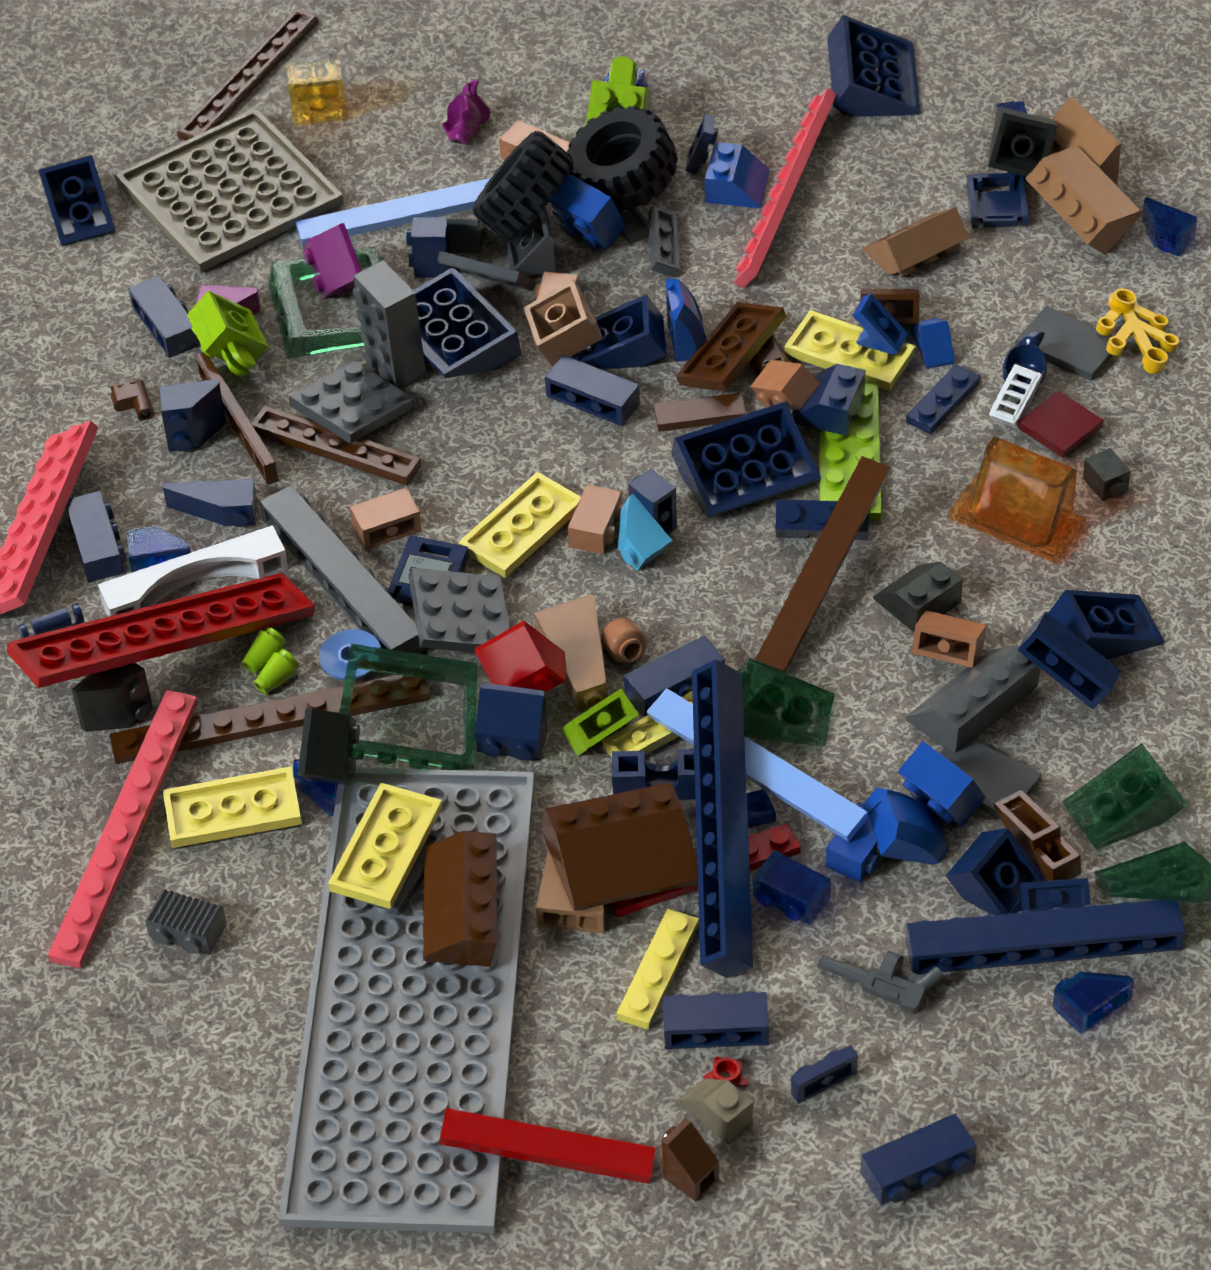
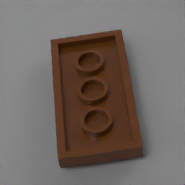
(731, 346)

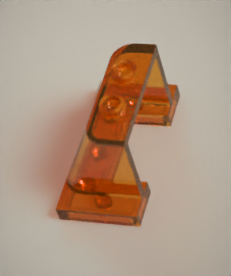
(1022, 501)

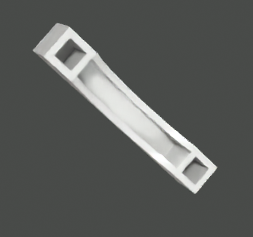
(249, 555)

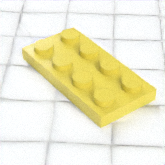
(830, 341)
(521, 524)
(231, 807)
(385, 846)

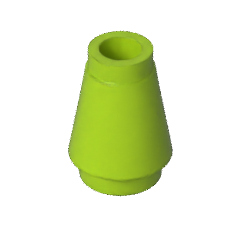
(262, 649)
(277, 671)

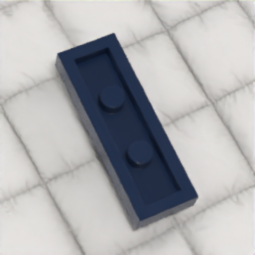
(943, 398)

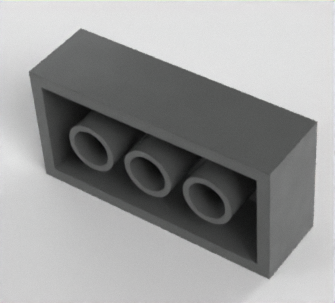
(389, 325)

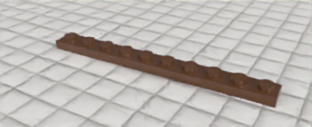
(279, 714)

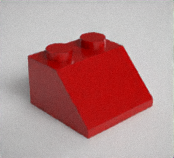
(523, 659)

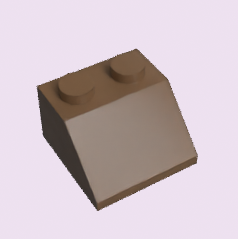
(562, 323)

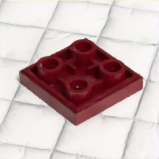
(1060, 424)

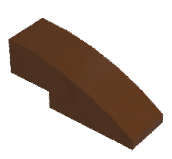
(1039, 837)

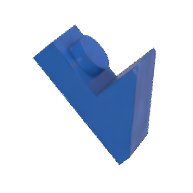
(880, 328)
(933, 342)

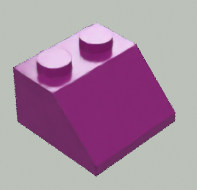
(332, 261)

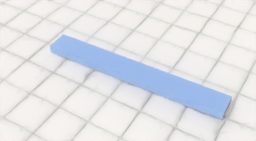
(394, 211)
(771, 773)

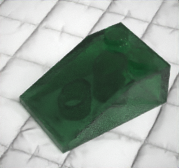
(783, 706)
(1125, 799)

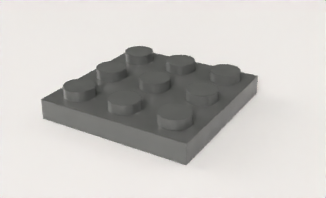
(352, 402)
(457, 608)

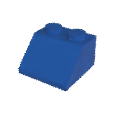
(735, 177)

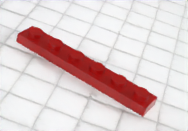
(760, 848)

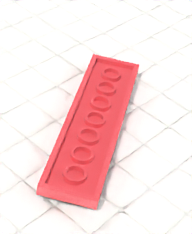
(41, 512)

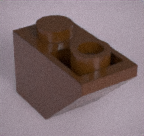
(688, 1160)

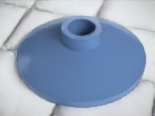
(335, 649)

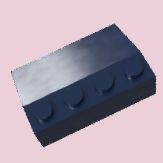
(871, 71)
(462, 328)
(744, 460)

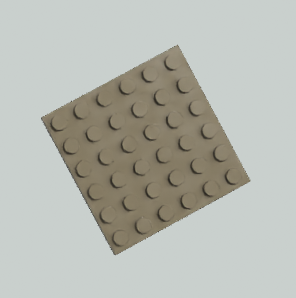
(228, 189)

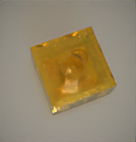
(316, 91)

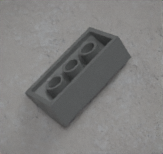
(976, 697)

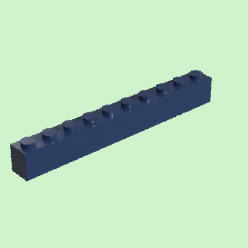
(721, 820)

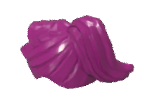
(466, 114)

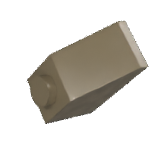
(720, 1108)

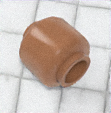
(623, 640)

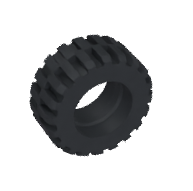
(618, 135)
(522, 185)

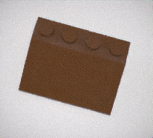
(621, 846)

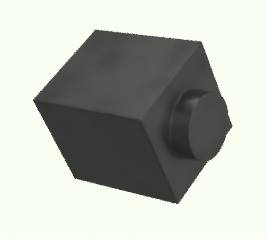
(1106, 474)

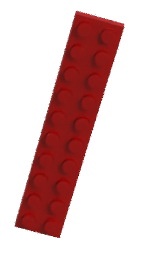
(159, 630)

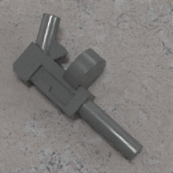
(885, 981)

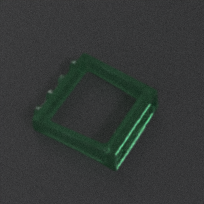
(295, 338)
(421, 667)

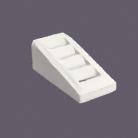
(1001, 401)

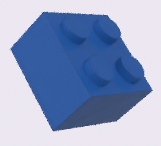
(587, 213)
(941, 785)

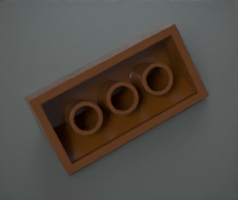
(460, 899)

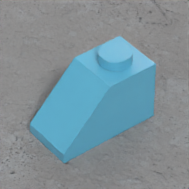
(639, 534)

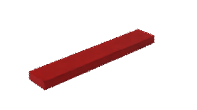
(547, 1145)

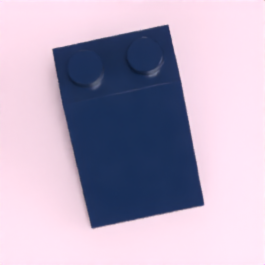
(76, 200)
(630, 335)
(1108, 621)

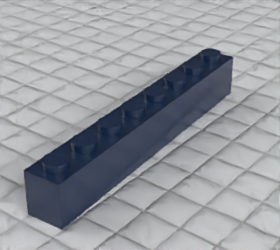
(1045, 936)

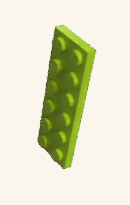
(842, 453)

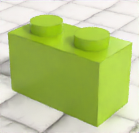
(599, 722)

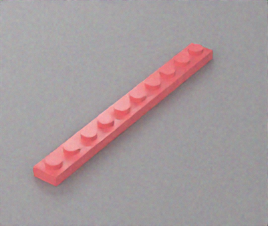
(783, 190)
(122, 830)

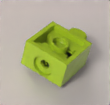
(619, 90)
(227, 332)

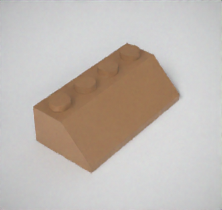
(1085, 197)

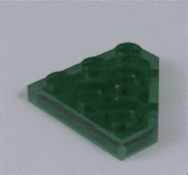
(1165, 874)

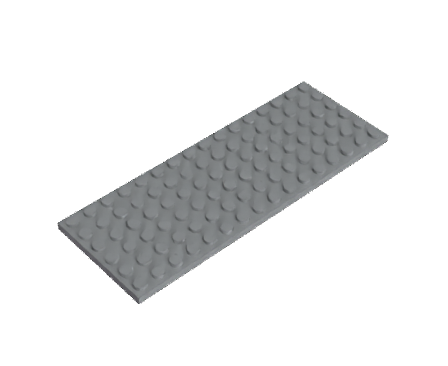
(405, 1035)

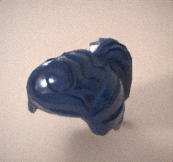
(1028, 356)

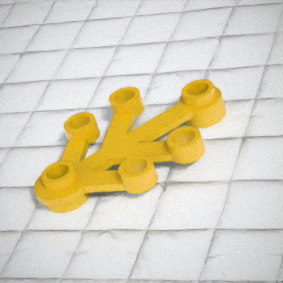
(1124, 303)

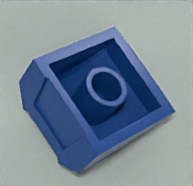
(683, 320)
(905, 827)

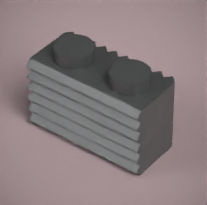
(185, 922)

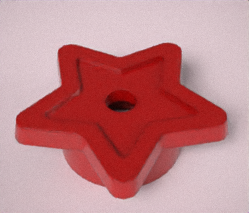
(730, 1066)

